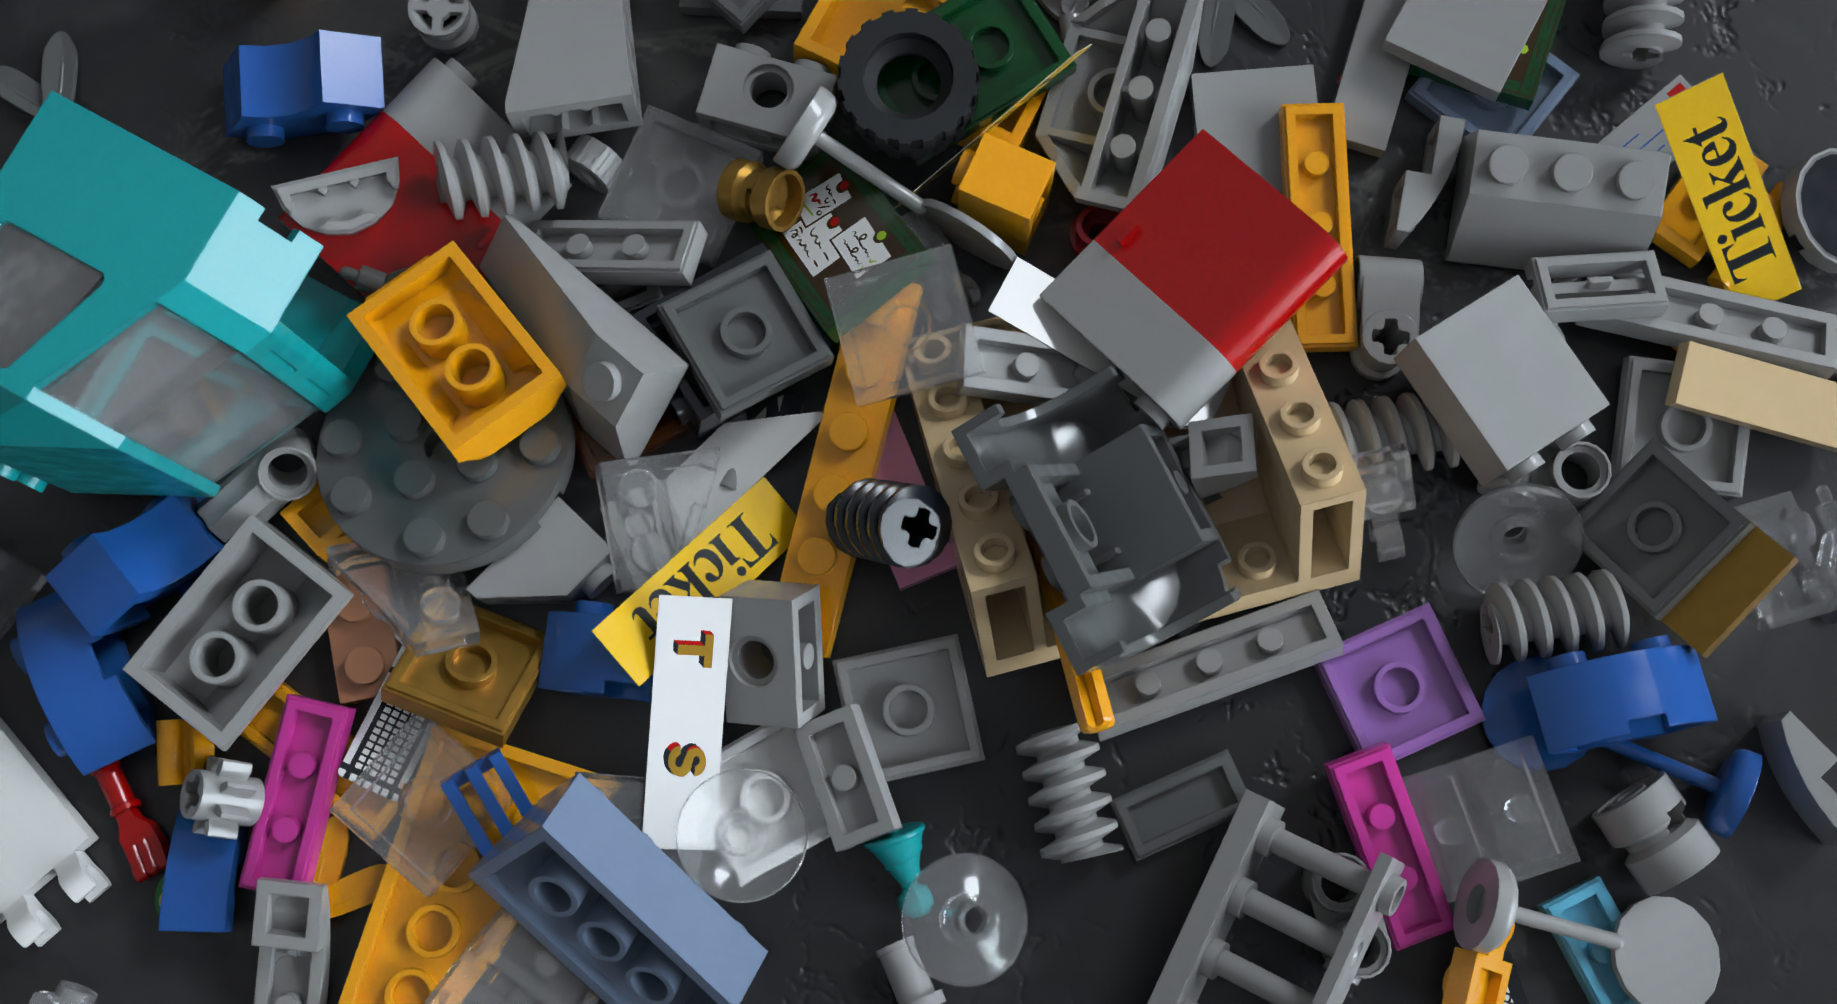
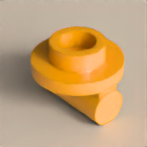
(180, 751)

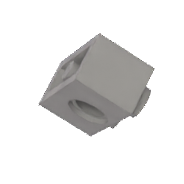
(741, 76)
(789, 624)

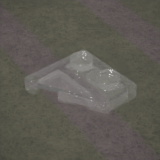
(423, 609)

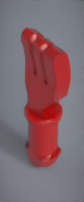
(139, 836)

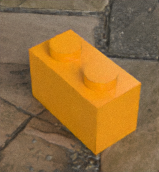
(1004, 189)

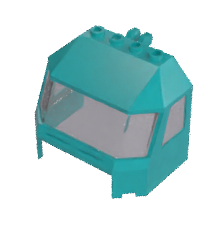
(151, 317)

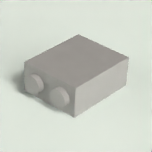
(1502, 383)

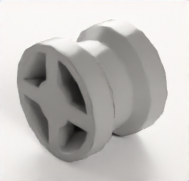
(429, 18)

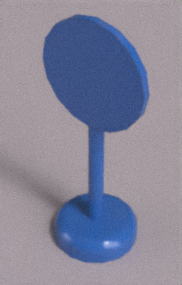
(1512, 715)

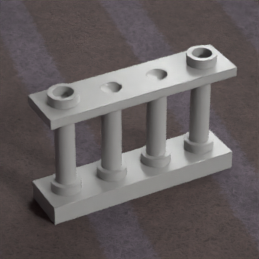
(1232, 893)

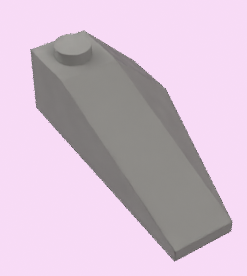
(611, 363)

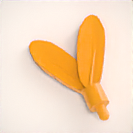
(353, 890)

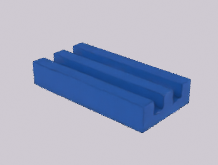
(474, 774)

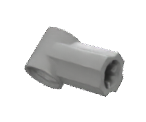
(260, 487)

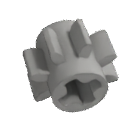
(222, 798)

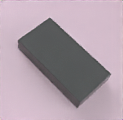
(1179, 805)

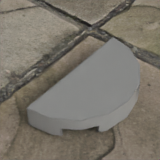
(342, 199)

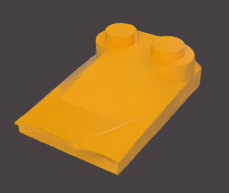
(459, 354)

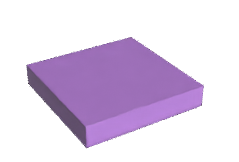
(1400, 685)

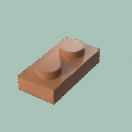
(360, 650)

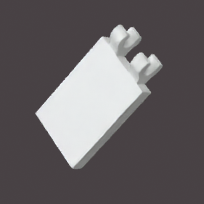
(39, 840)

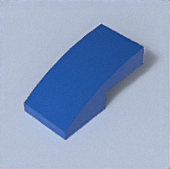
(200, 880)

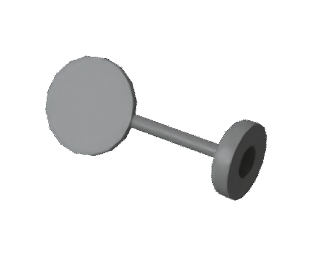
(954, 224)
(1656, 948)

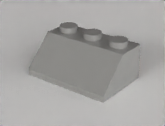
(1551, 199)
(239, 631)

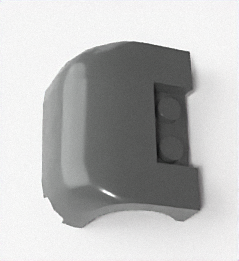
(1108, 517)

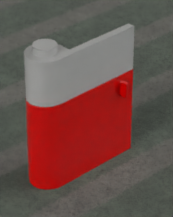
(428, 109)
(1194, 279)

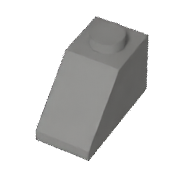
(551, 567)

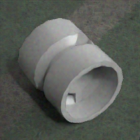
(1659, 839)

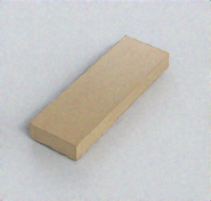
(1754, 395)

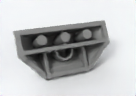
(1121, 106)

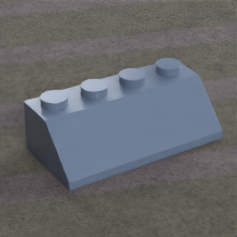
(616, 905)

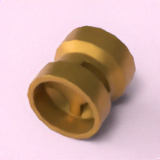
(760, 194)

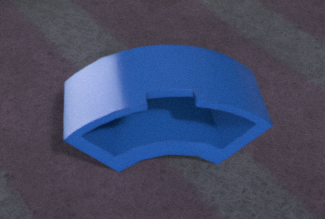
(303, 87)
(122, 571)
(579, 662)
(1620, 696)
(89, 701)

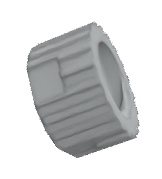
(593, 163)

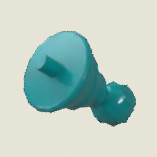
(900, 854)

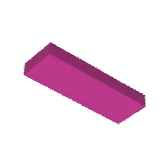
(298, 791)
(1384, 821)

